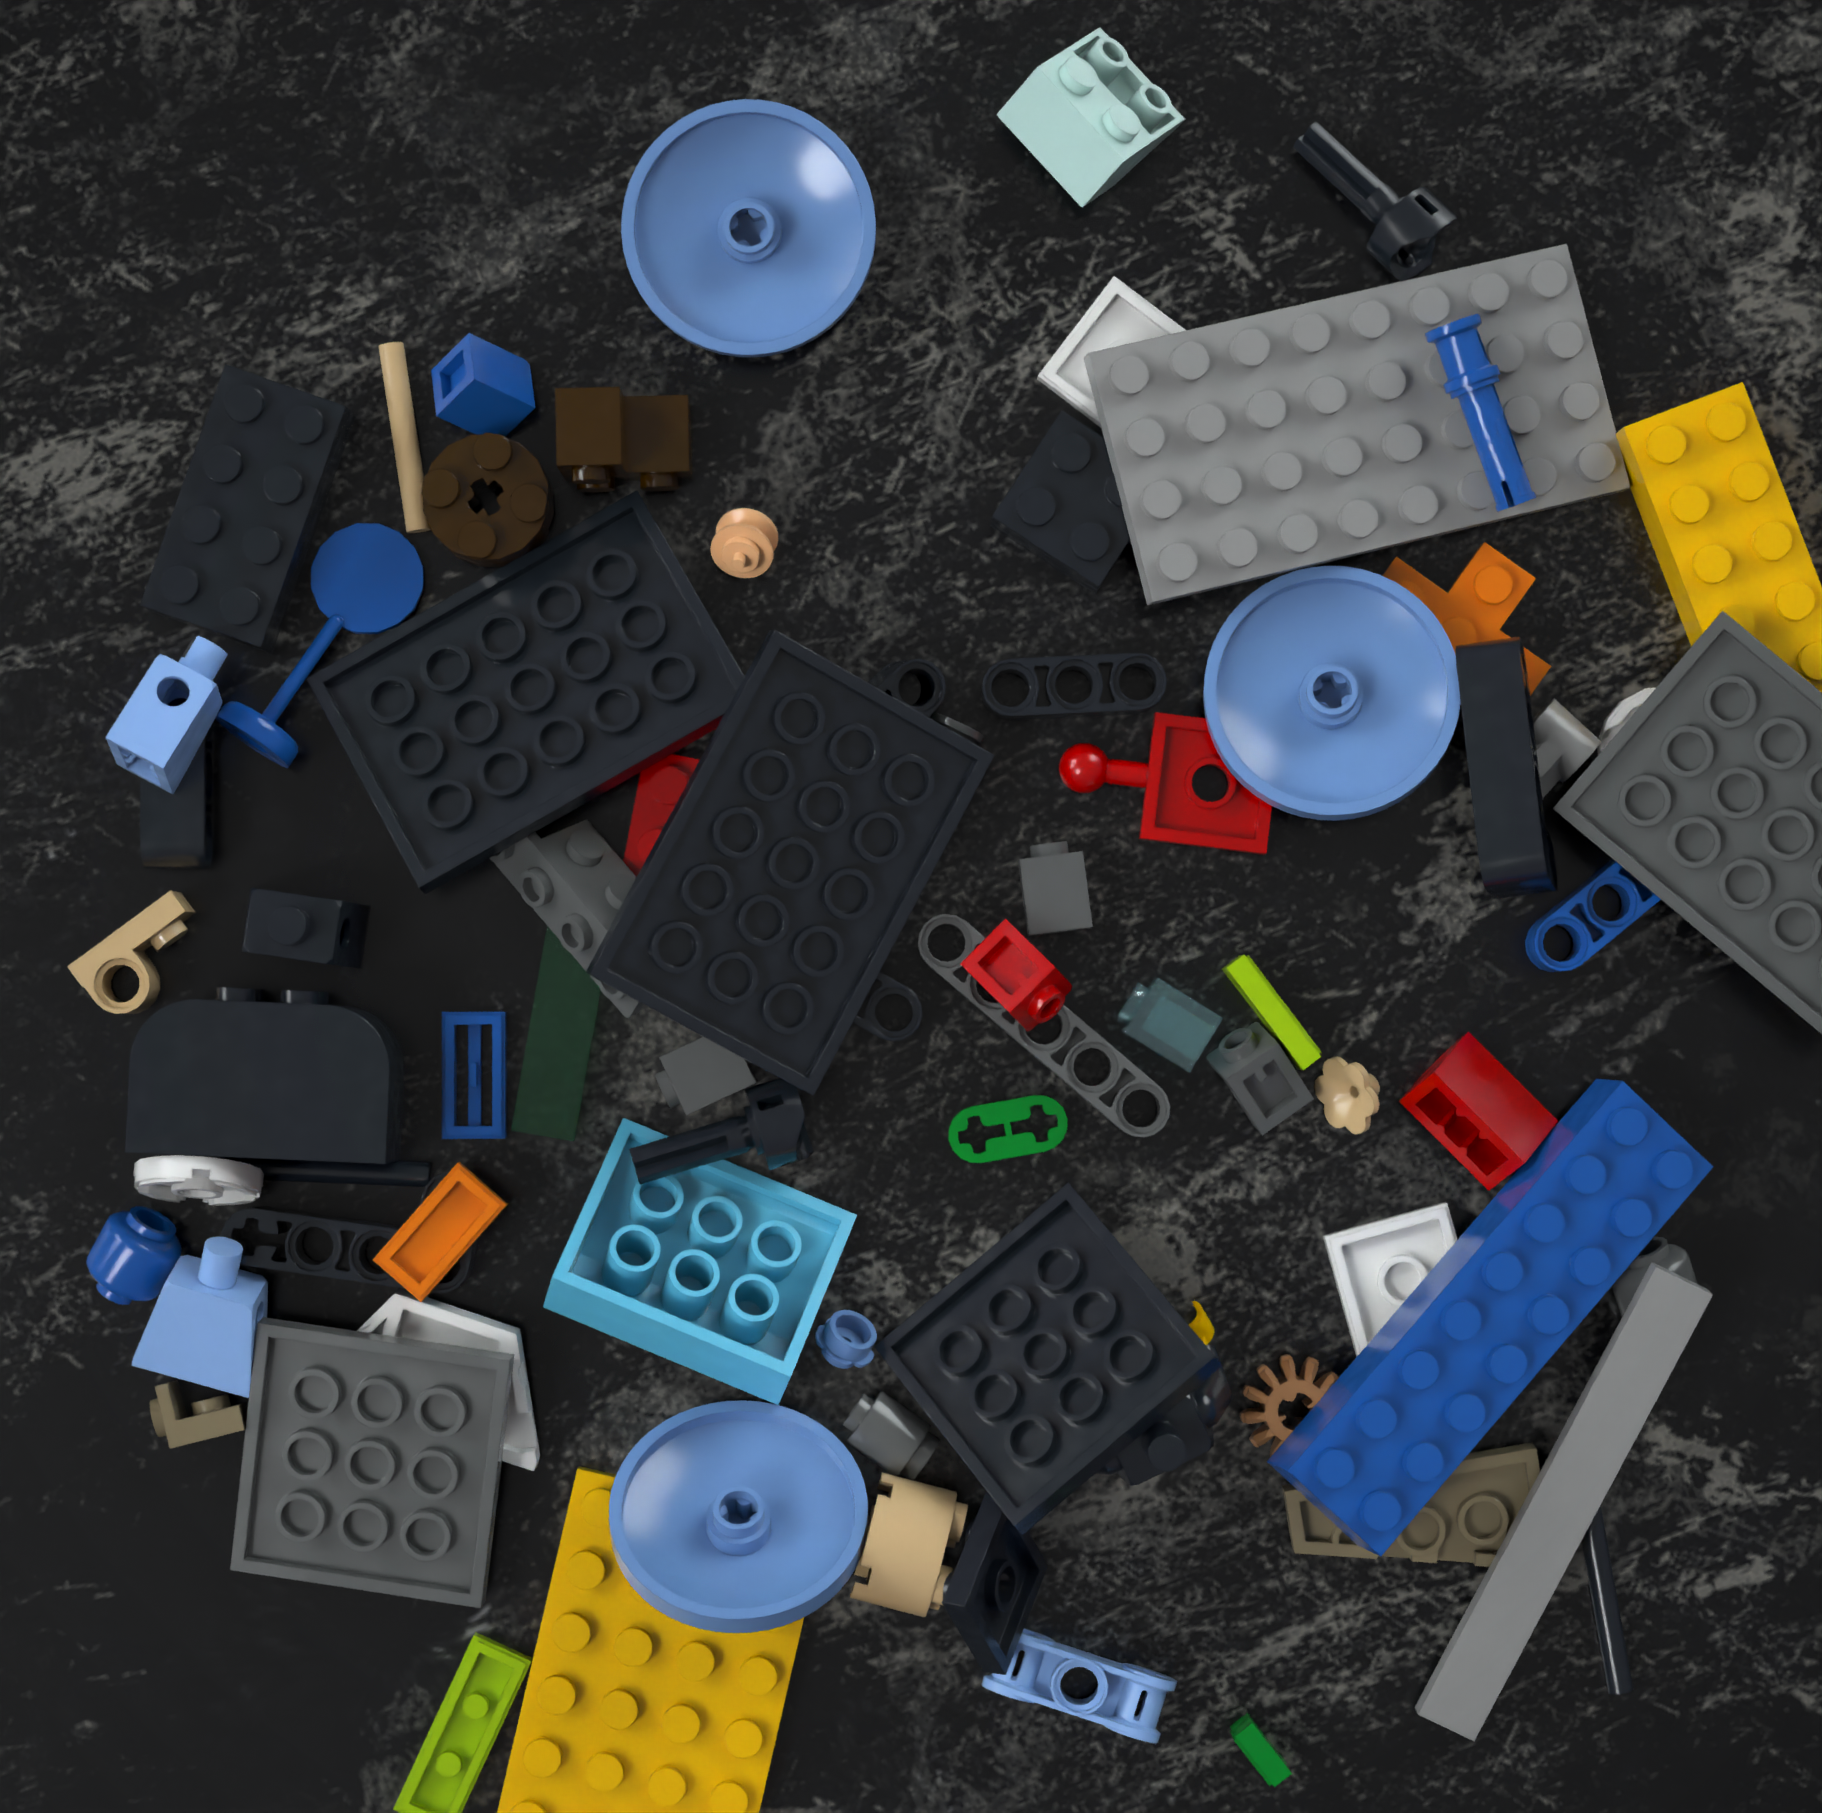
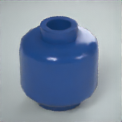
(134, 1255)

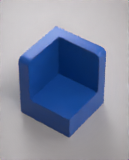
(482, 387)

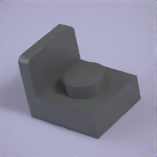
(1259, 1076)

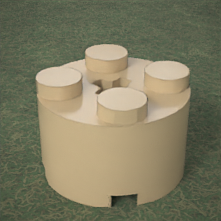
(908, 1545)

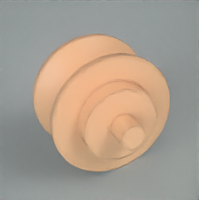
(744, 543)

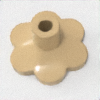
(1347, 1094)

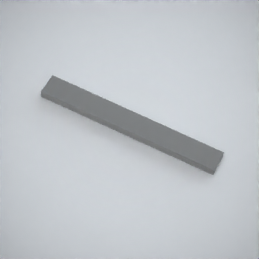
(1563, 1501)

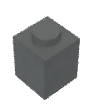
(1054, 890)
(702, 1075)

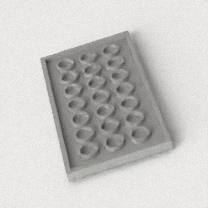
(1334, 428)

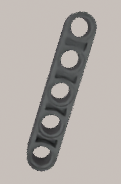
(1060, 1053)

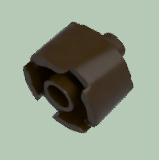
(452, 494)

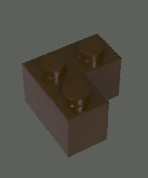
(622, 439)

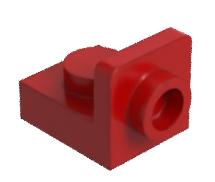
(1018, 976)

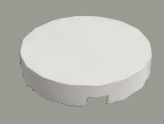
(200, 1177)

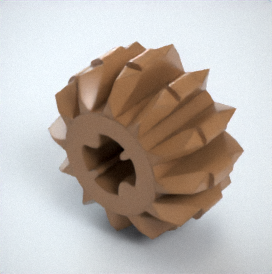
(1281, 1389)

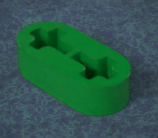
(1010, 1144)

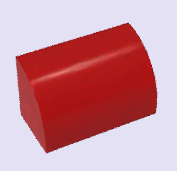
(1479, 1111)

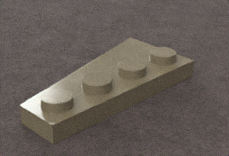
(1458, 1523)

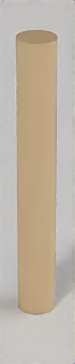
(404, 434)

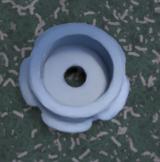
(847, 1339)

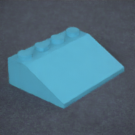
(701, 1266)

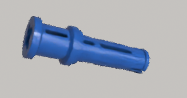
(1472, 382)

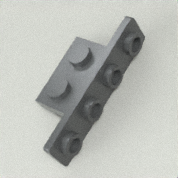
(575, 889)

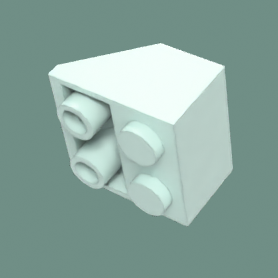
(1090, 115)

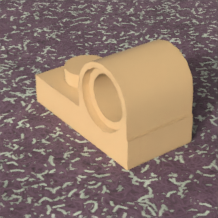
(155, 926)

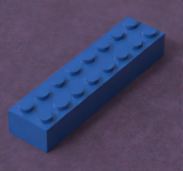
(1490, 1314)

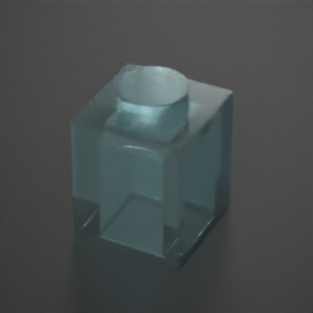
(1168, 1023)

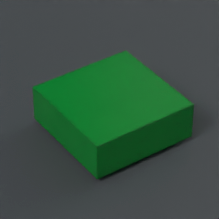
(1259, 1750)

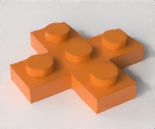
(1476, 601)

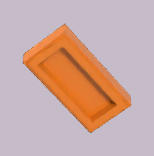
(440, 1231)

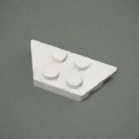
(446, 1324)

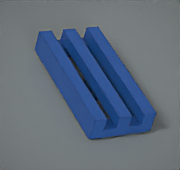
(499, 1075)

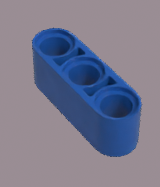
(1580, 920)

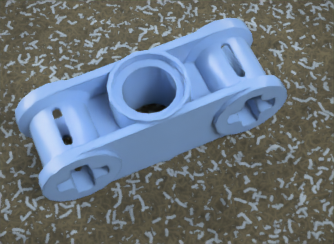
(1110, 1704)

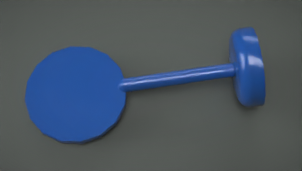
(362, 582)

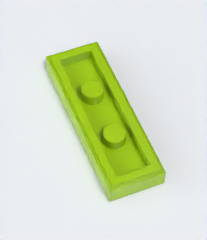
(464, 1728)

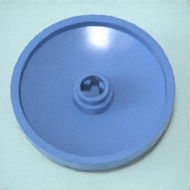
(748, 228)
(1331, 693)
(738, 1516)

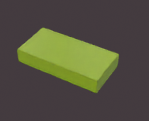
(1272, 1011)

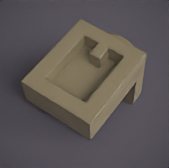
(209, 1420)

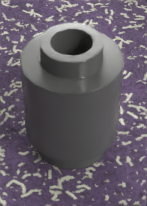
(890, 1435)

